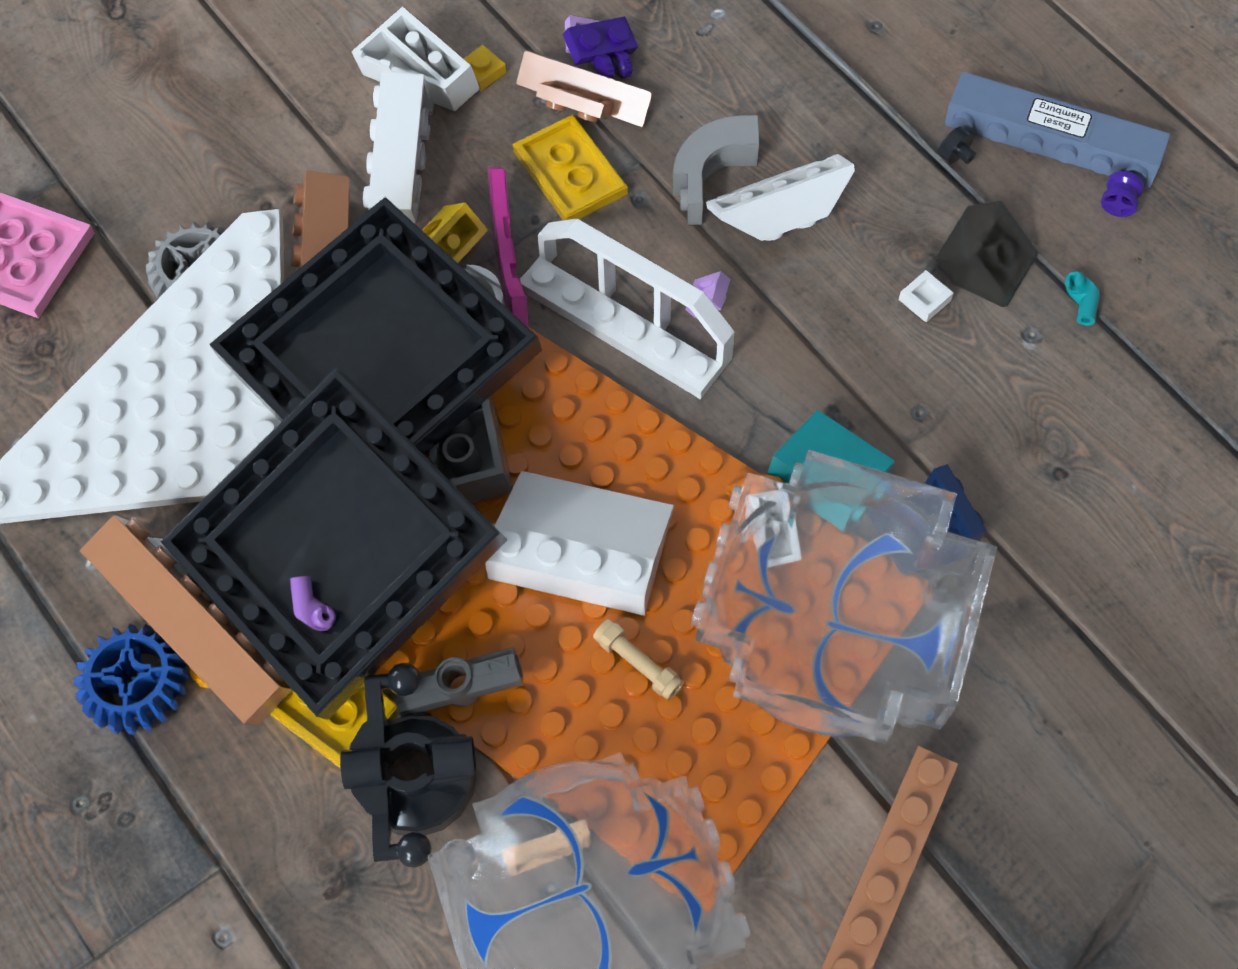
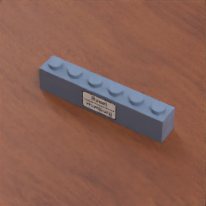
(1055, 128)

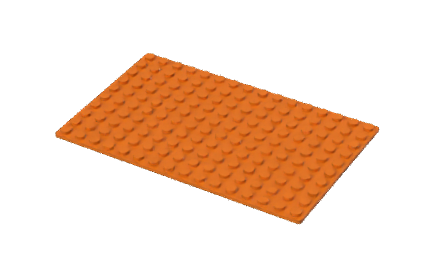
(576, 696)

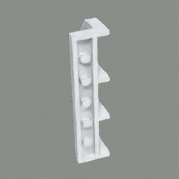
(617, 324)

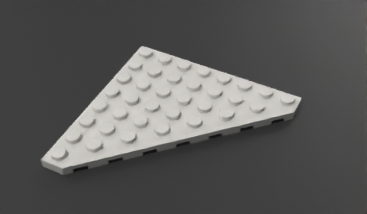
(159, 408)

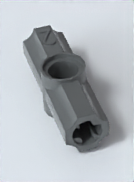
(483, 676)

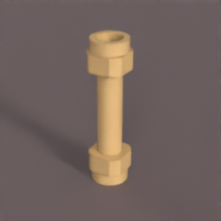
(612, 637)

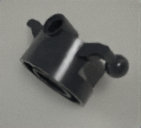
(411, 806)

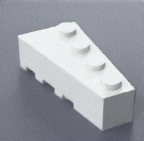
(397, 134)

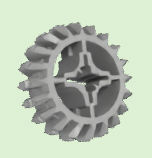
(178, 251)

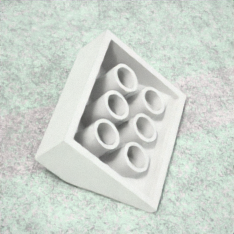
(580, 542)

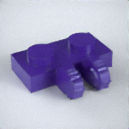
(603, 45)

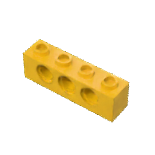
(455, 230)

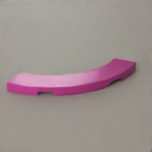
(511, 286)

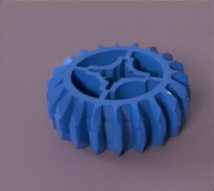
(115, 664)

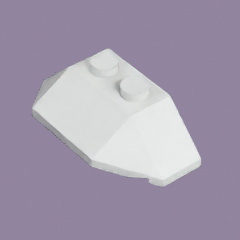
(785, 200)

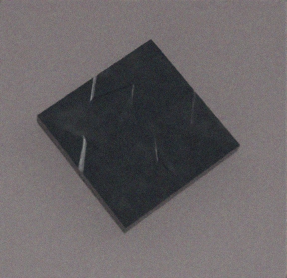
(392, 320)
(356, 511)

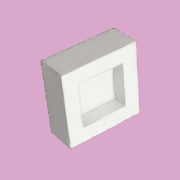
(926, 296)

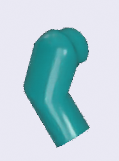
(1085, 295)

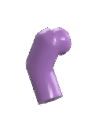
(309, 609)

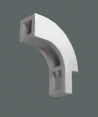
(709, 149)

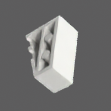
(411, 48)

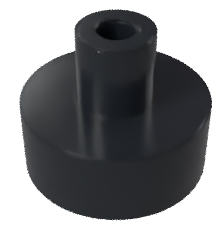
(957, 146)

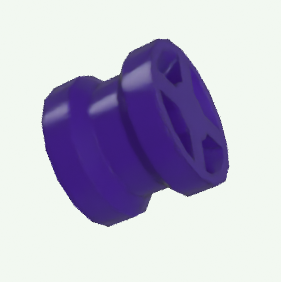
(1122, 194)

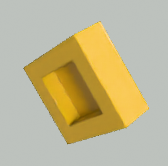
(485, 66)

